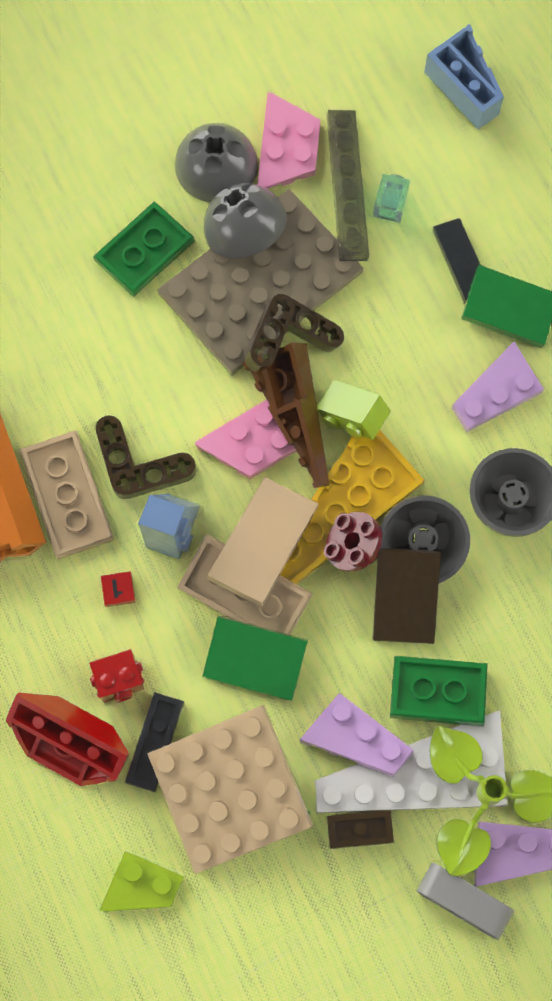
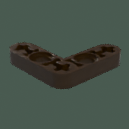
(289, 322)
(128, 470)

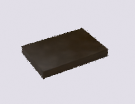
(406, 595)

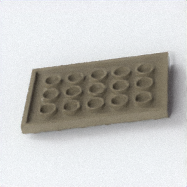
(226, 296)

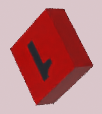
(118, 589)

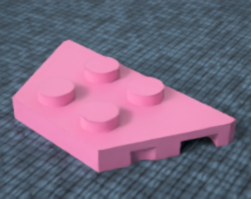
(287, 143)
(248, 442)

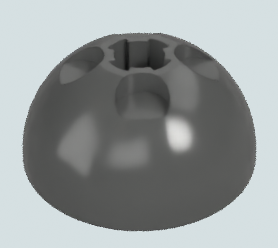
(214, 159)
(243, 220)
(522, 480)
(445, 532)

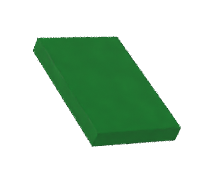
(143, 248)
(509, 306)
(255, 658)
(439, 691)

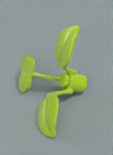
(455, 756)

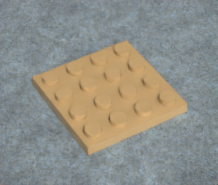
(230, 789)

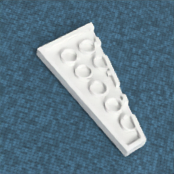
(416, 782)

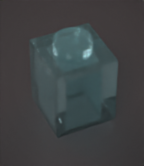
(391, 197)

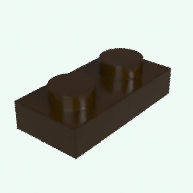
(360, 829)

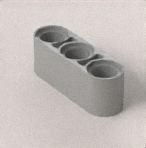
(465, 901)

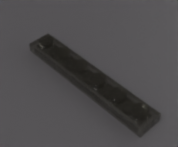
(347, 186)

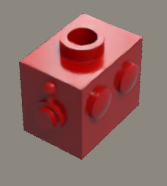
(117, 677)

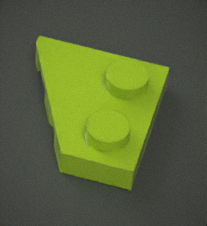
(141, 885)

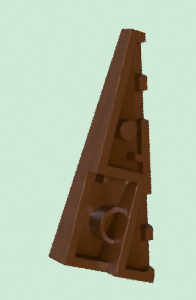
(293, 405)

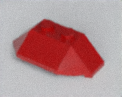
(67, 738)

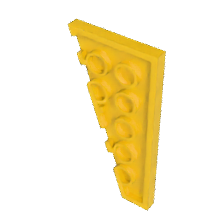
(365, 479)

